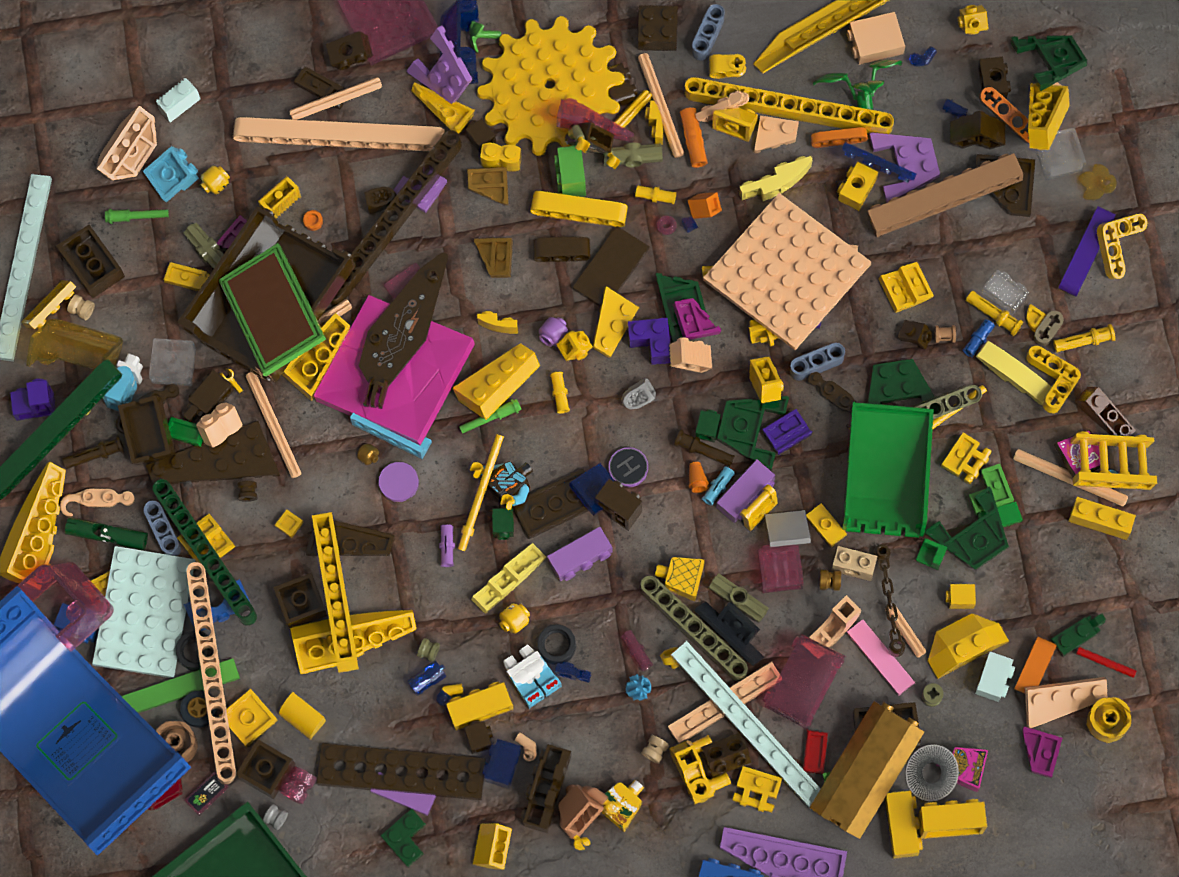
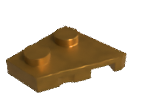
(496, 255)

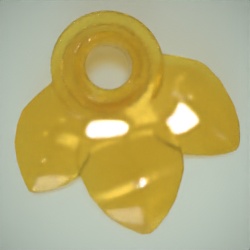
(1095, 180)

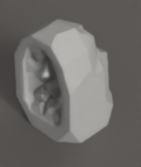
(638, 394)

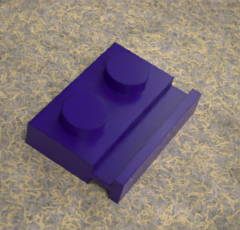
(787, 431)

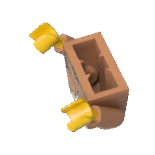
(580, 809)

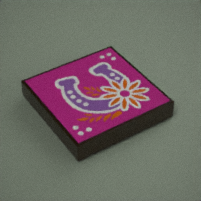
(1071, 455)

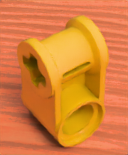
(724, 66)

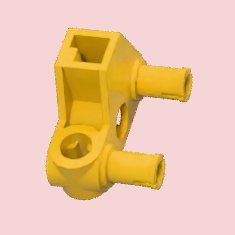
(693, 773)

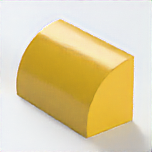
(301, 715)
(492, 846)

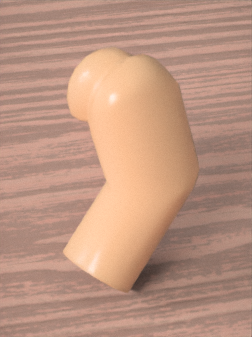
(529, 747)

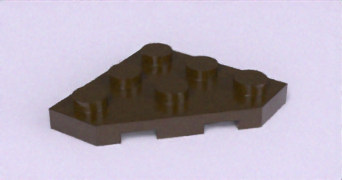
(1018, 196)

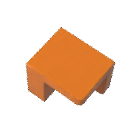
(704, 205)

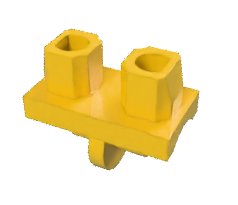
(760, 334)

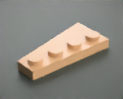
(1059, 699)

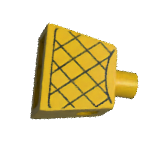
(682, 576)

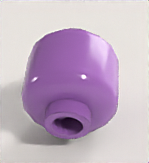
(552, 331)

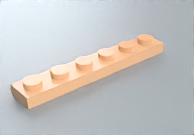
(709, 713)

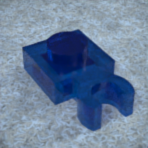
(569, 671)

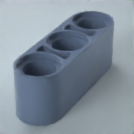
(711, 24)
(823, 354)
(157, 521)

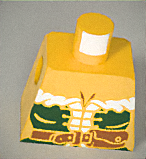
(629, 801)

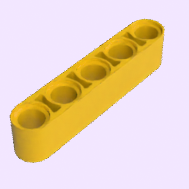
(578, 209)

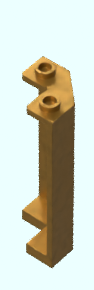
(867, 769)

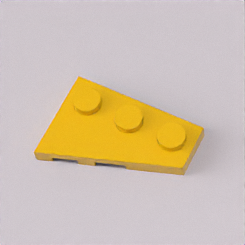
(612, 321)

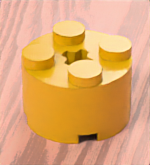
(1106, 708)

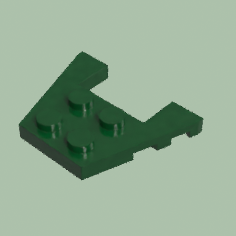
(1059, 54)
(899, 382)
(742, 426)
(980, 540)

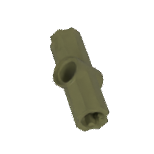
(635, 154)
(204, 246)
(749, 606)

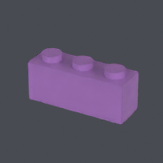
(745, 491)
(580, 554)

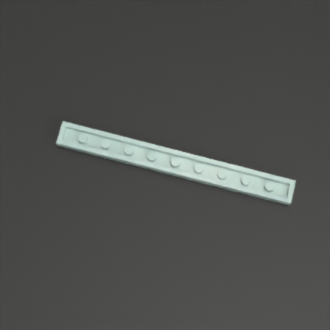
(23, 265)
(746, 723)

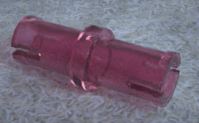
(636, 650)

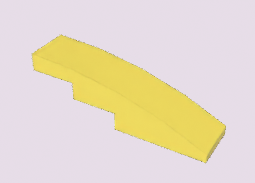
(1014, 371)
(508, 578)

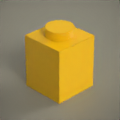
(961, 596)

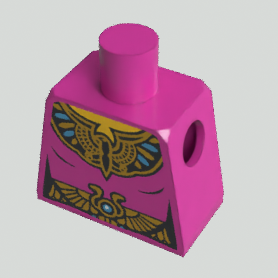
(970, 766)

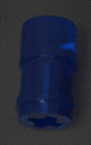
(427, 677)

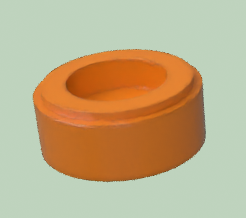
(313, 220)

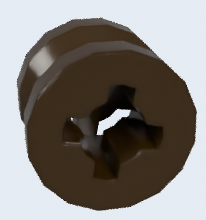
(247, 491)

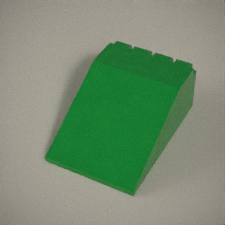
(888, 470)

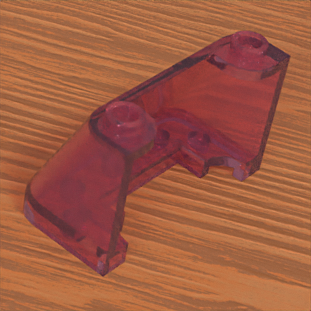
(804, 681)

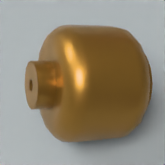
(368, 454)

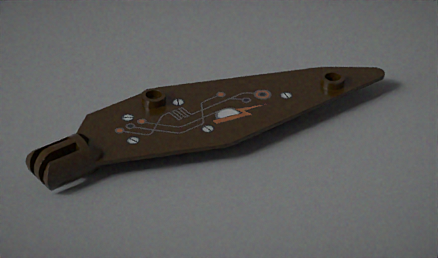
(400, 331)

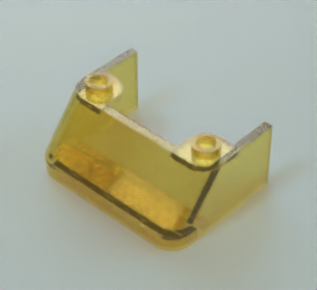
(72, 344)

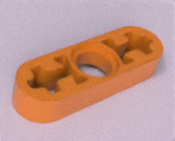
(838, 137)

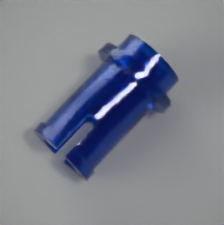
(954, 108)

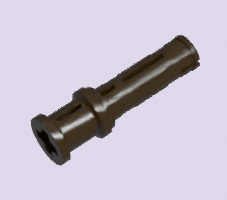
(694, 445)
(103, 450)

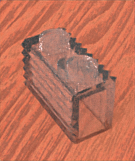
(1005, 291)

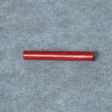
(1106, 662)

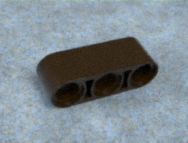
(561, 249)

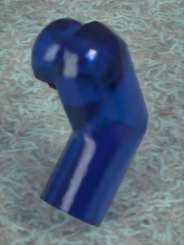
(923, 60)

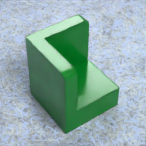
(931, 554)

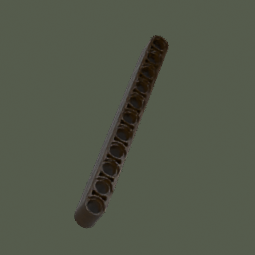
(401, 211)

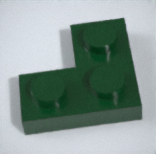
(400, 835)

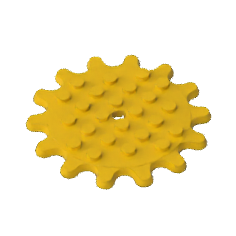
(540, 57)

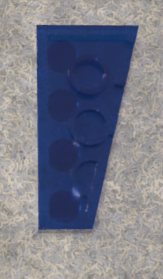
(871, 159)

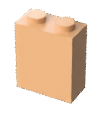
(876, 38)

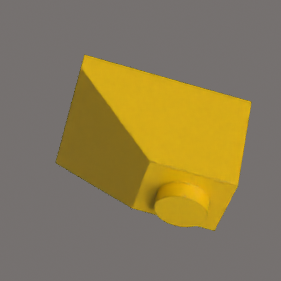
(735, 122)

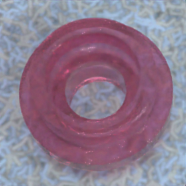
(666, 220)

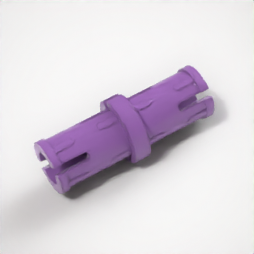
(446, 545)

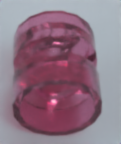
(304, 781)

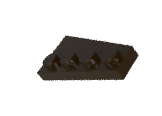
(356, 541)

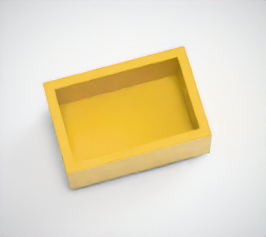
(952, 819)

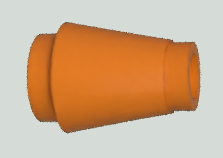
(697, 478)

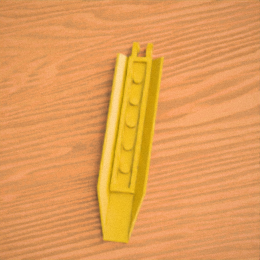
(813, 29)

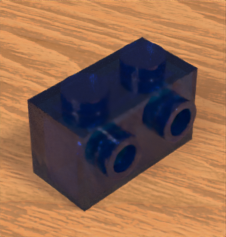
(502, 763)

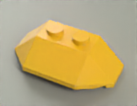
(963, 643)

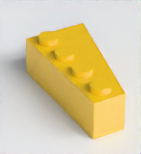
(1046, 114)
(310, 367)
(497, 381)

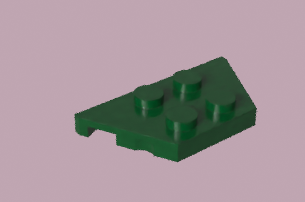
(676, 290)

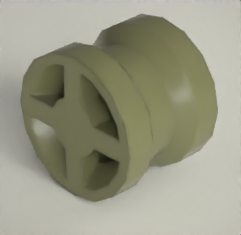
(428, 650)
(932, 699)

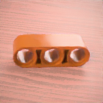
(1035, 664)

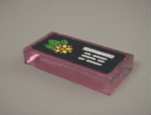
(206, 794)

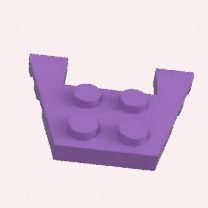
(448, 75)
(912, 154)

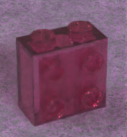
(780, 568)

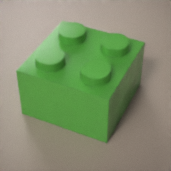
(570, 171)

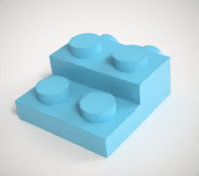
(171, 173)

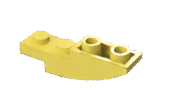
(784, 178)

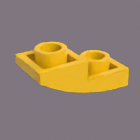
(655, 121)
(490, 321)

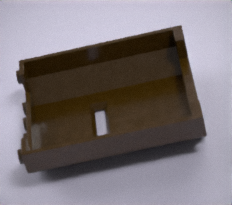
(315, 267)

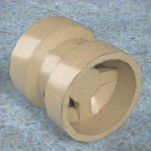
(80, 307)
(655, 749)

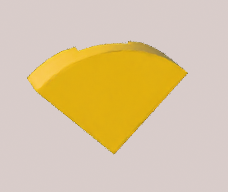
(1034, 317)

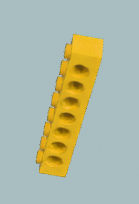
(335, 592)

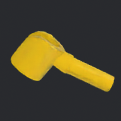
(230, 378)

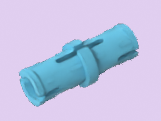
(718, 486)

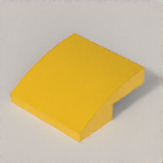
(906, 287)
(215, 536)

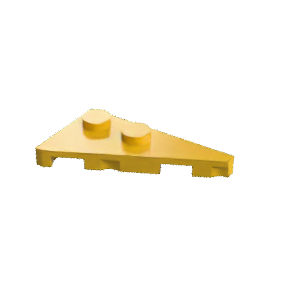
(453, 115)

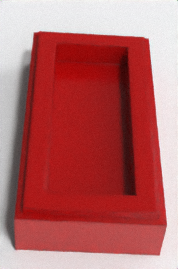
(815, 752)

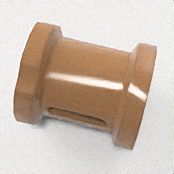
(945, 334)

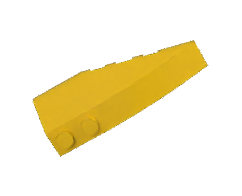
(33, 530)
(315, 644)

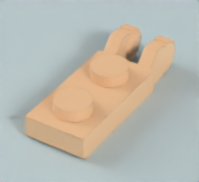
(735, 100)

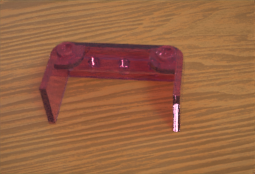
(89, 605)

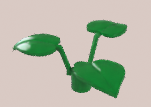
(867, 89)

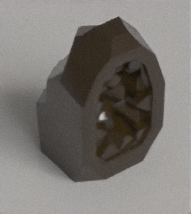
(379, 198)

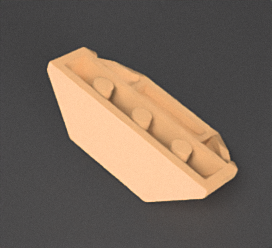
(129, 146)

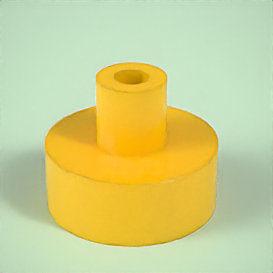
(667, 659)

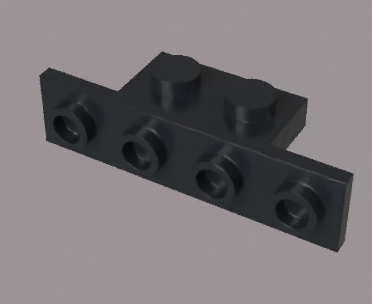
(734, 628)

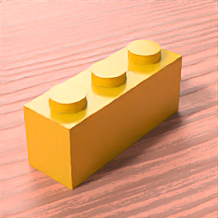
(1102, 518)
(479, 705)
(903, 824)

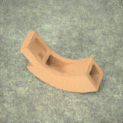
(838, 622)

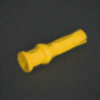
(1001, 317)
(1093, 337)

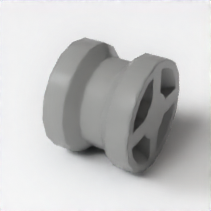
(275, 817)

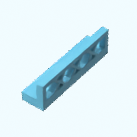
(391, 437)

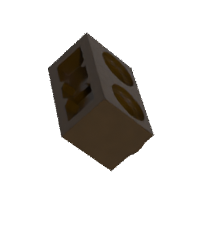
(726, 754)

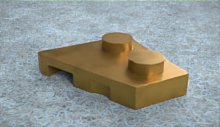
(489, 183)

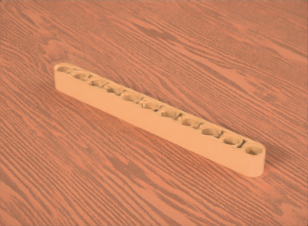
(336, 134)
(206, 663)

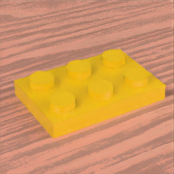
(49, 305)

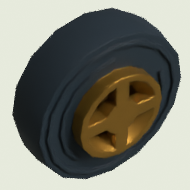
(195, 701)

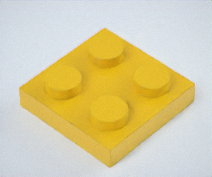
(249, 717)

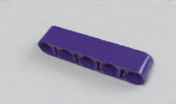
(1085, 253)

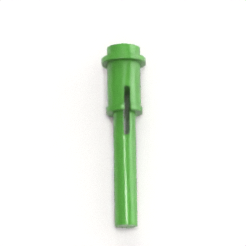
(125, 215)
(503, 411)

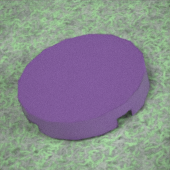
(398, 481)

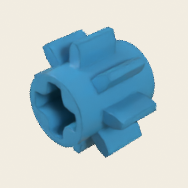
(638, 687)

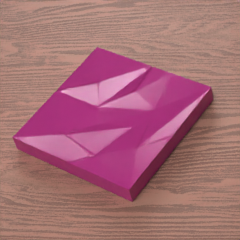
(414, 394)

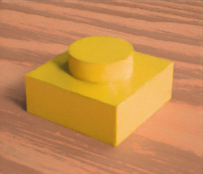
(289, 523)

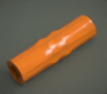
(693, 137)

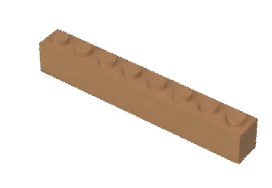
(945, 194)

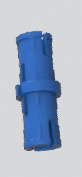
(978, 338)

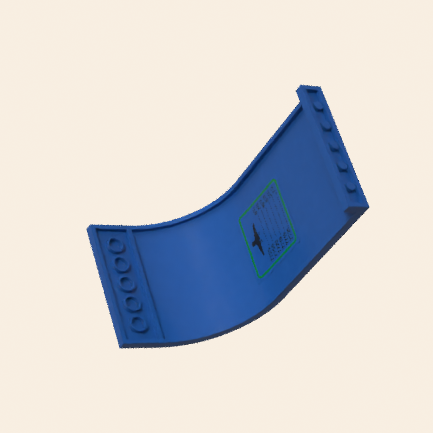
(75, 731)

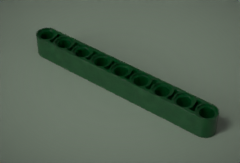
(57, 425)
(210, 558)

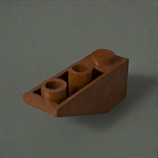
(1104, 412)

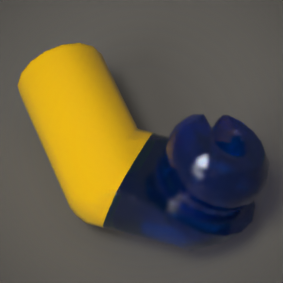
(447, 692)

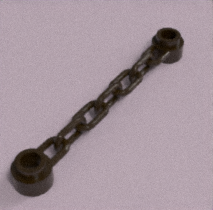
(881, 558)

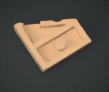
(775, 132)

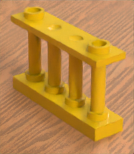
(1105, 477)

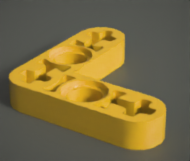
(1114, 235)
(1062, 378)

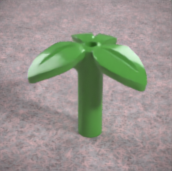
(476, 31)

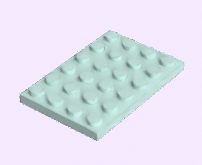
(148, 612)

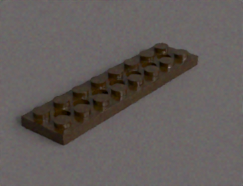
(395, 759)

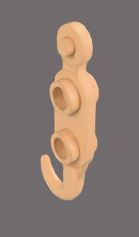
(97, 498)

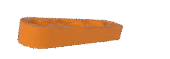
(1008, 117)

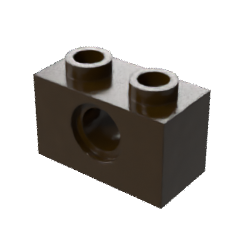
(339, 50)
(994, 68)

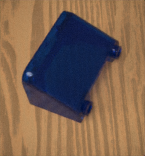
(457, 19)

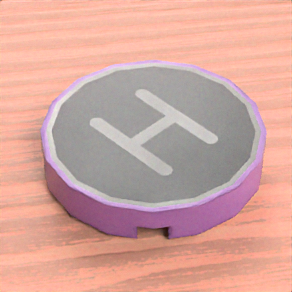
(628, 466)

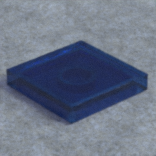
(589, 485)

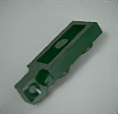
(1078, 634)

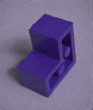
(653, 334)
(33, 401)

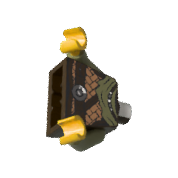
(592, 139)

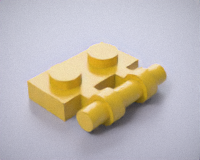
(961, 454)
(759, 783)

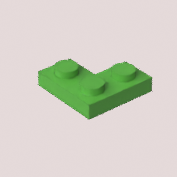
(995, 478)

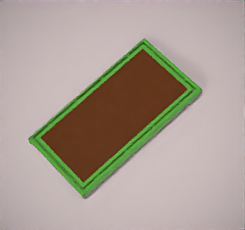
(272, 309)

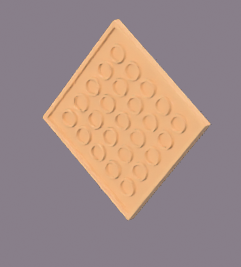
(787, 271)

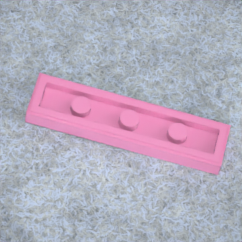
(880, 657)

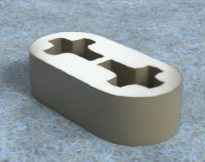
(1052, 331)

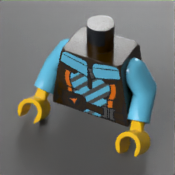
(507, 482)

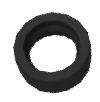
(556, 628)
(187, 637)

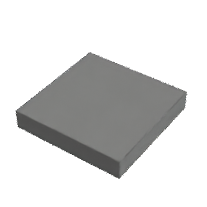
(787, 528)

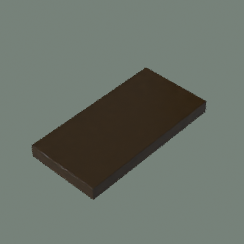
(611, 265)
(550, 506)

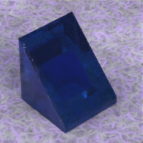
(689, 224)

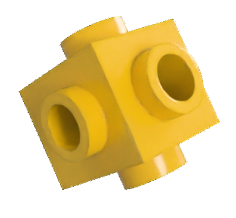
(973, 19)
(574, 345)

